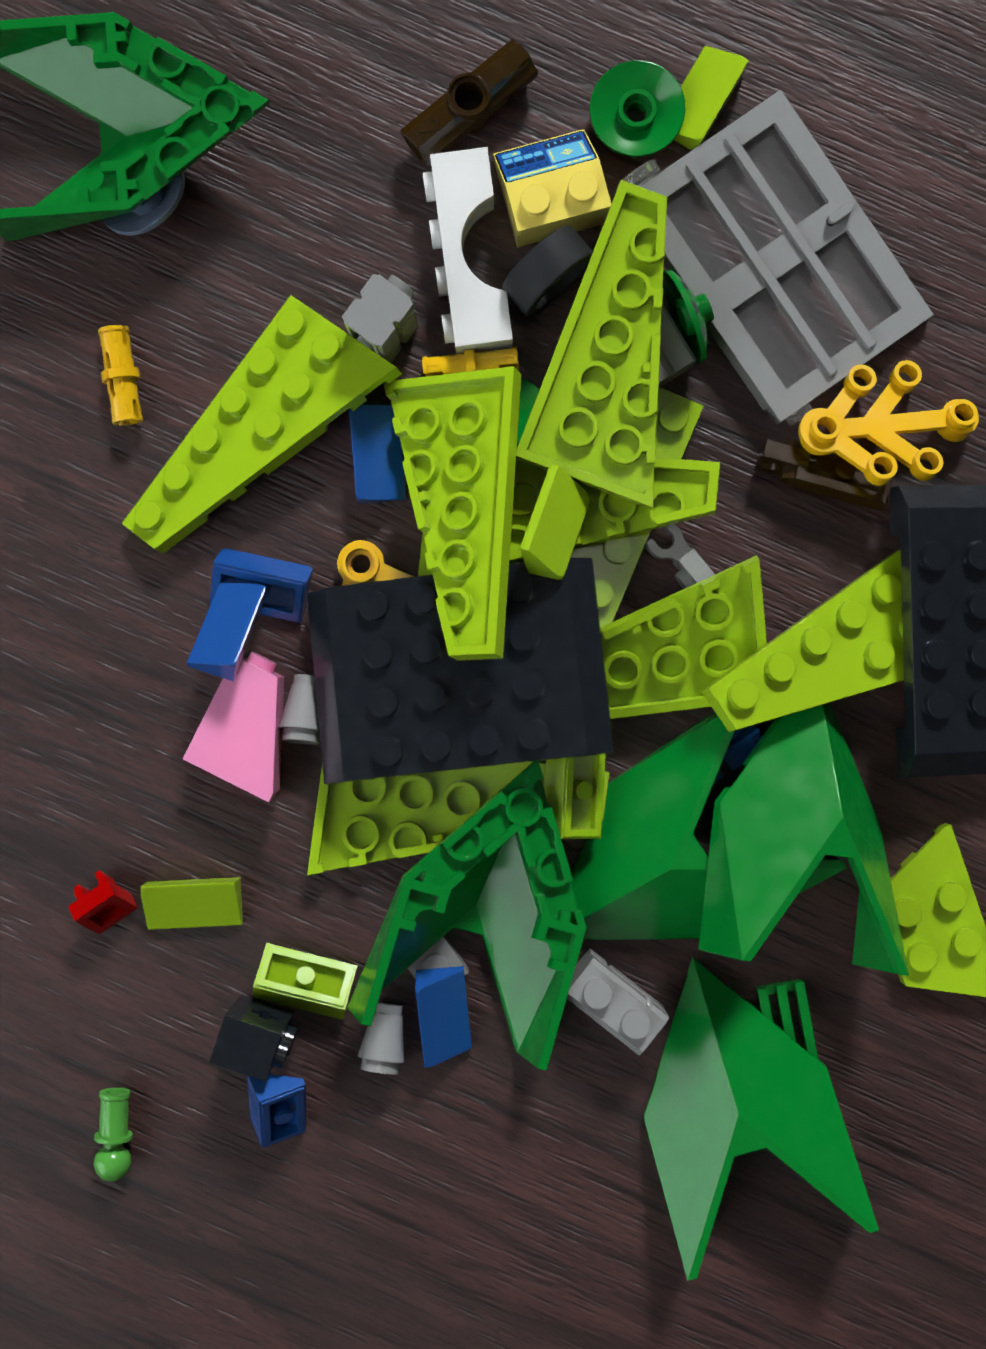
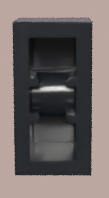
(254, 1037)

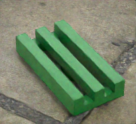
(781, 990)

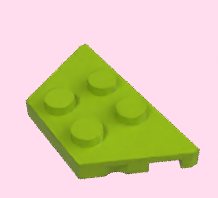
(940, 919)

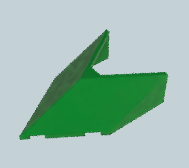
(151, 103)
(776, 826)
(648, 866)
(513, 886)
(734, 1088)

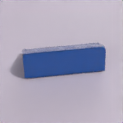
(376, 455)
(285, 581)
(227, 629)
(442, 1013)
(277, 1108)

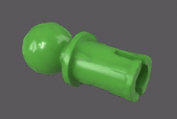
(113, 1159)

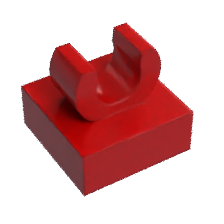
(102, 905)

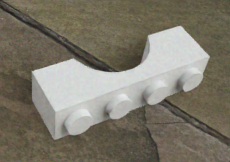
(463, 195)

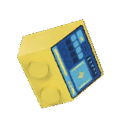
(552, 186)

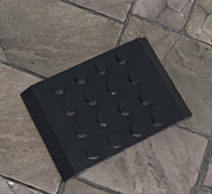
(942, 628)
(407, 708)

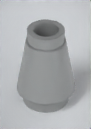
(300, 713)
(383, 1040)

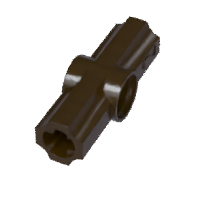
(491, 83)

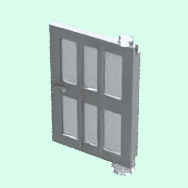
(783, 258)

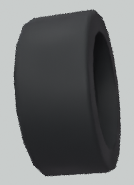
(547, 270)

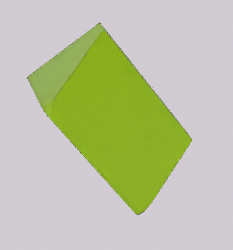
(707, 92)
(554, 525)
(576, 795)
(192, 903)
(304, 981)

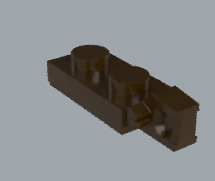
(822, 474)

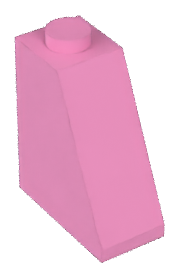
(242, 731)

